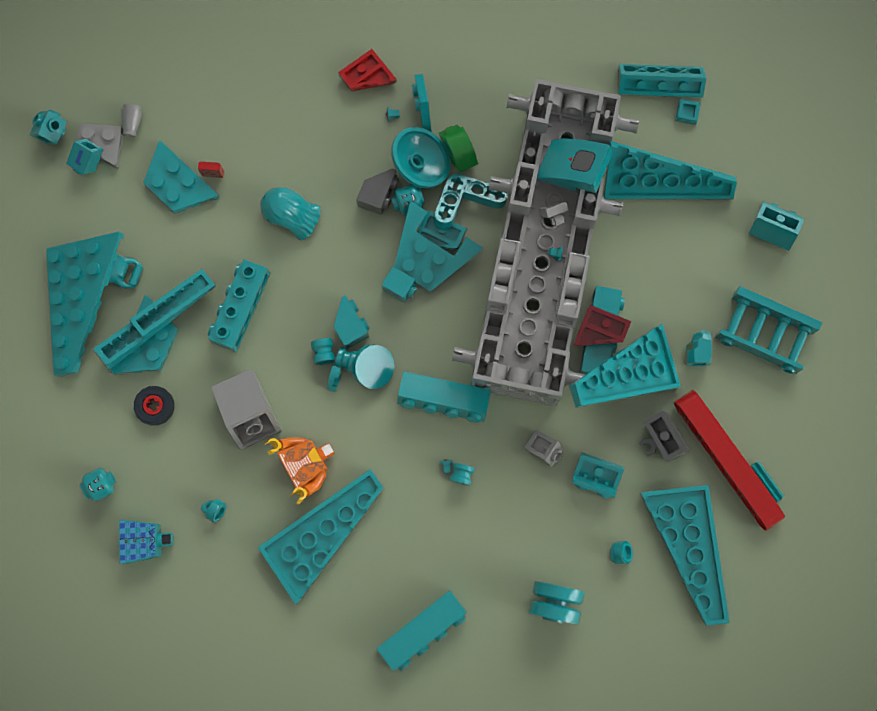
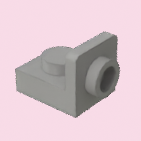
(544, 448)

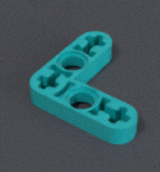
(464, 191)

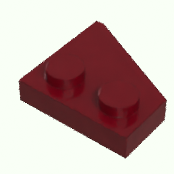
(601, 328)

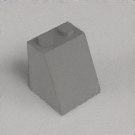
(245, 409)

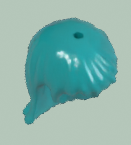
(290, 210)

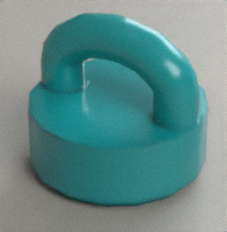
(215, 509)
(621, 552)

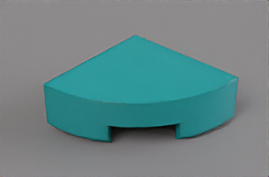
(334, 378)

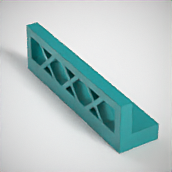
(661, 80)

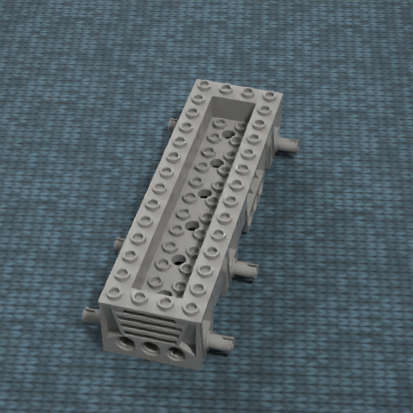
(516, 280)

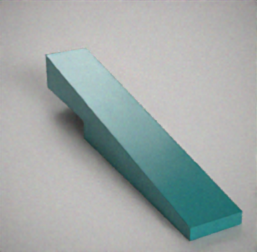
(153, 319)

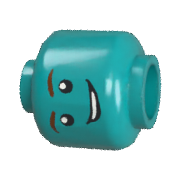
(405, 195)
(98, 484)

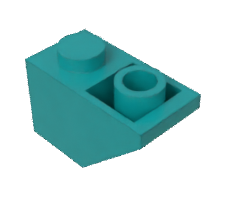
(348, 325)

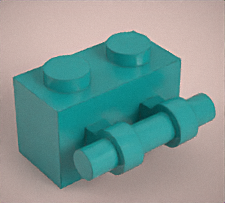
(776, 225)

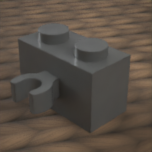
(665, 437)

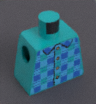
(141, 541)

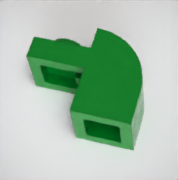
(459, 147)

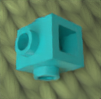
(48, 127)

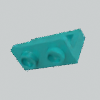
(597, 475)

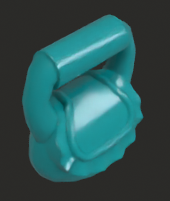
(119, 271)

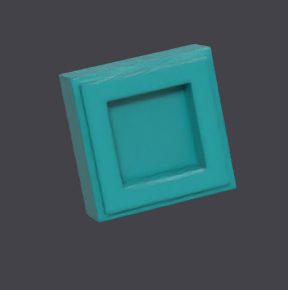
(687, 112)

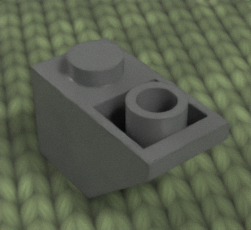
(376, 191)

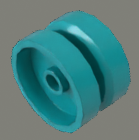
(556, 603)

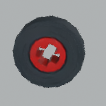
(148, 415)

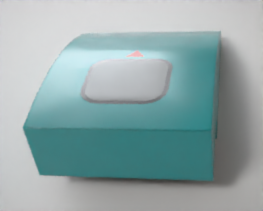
(575, 164)

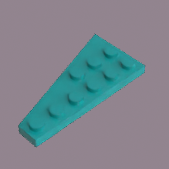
(647, 175)

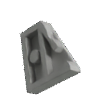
(106, 137)

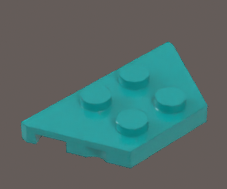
(175, 182)
(152, 353)

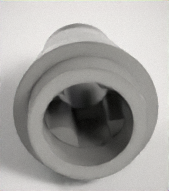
(131, 119)

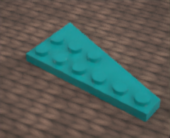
(634, 371)
(689, 533)
(311, 541)

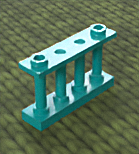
(784, 315)

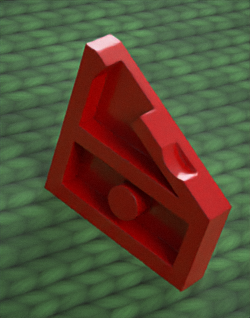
(367, 73)

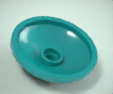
(426, 151)

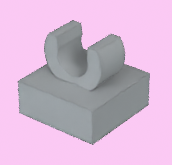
(554, 212)

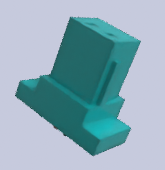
(392, 114)
(556, 253)
(446, 465)

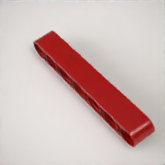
(729, 460)

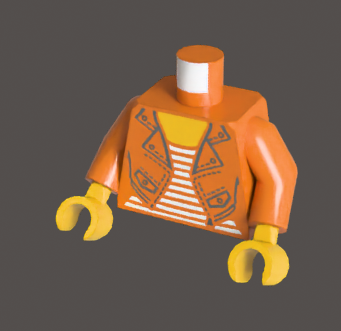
(303, 463)

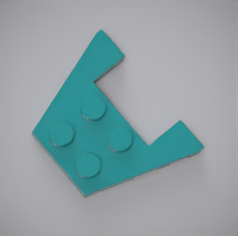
(423, 258)

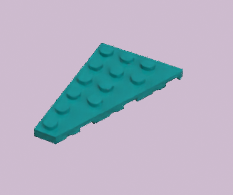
(75, 287)

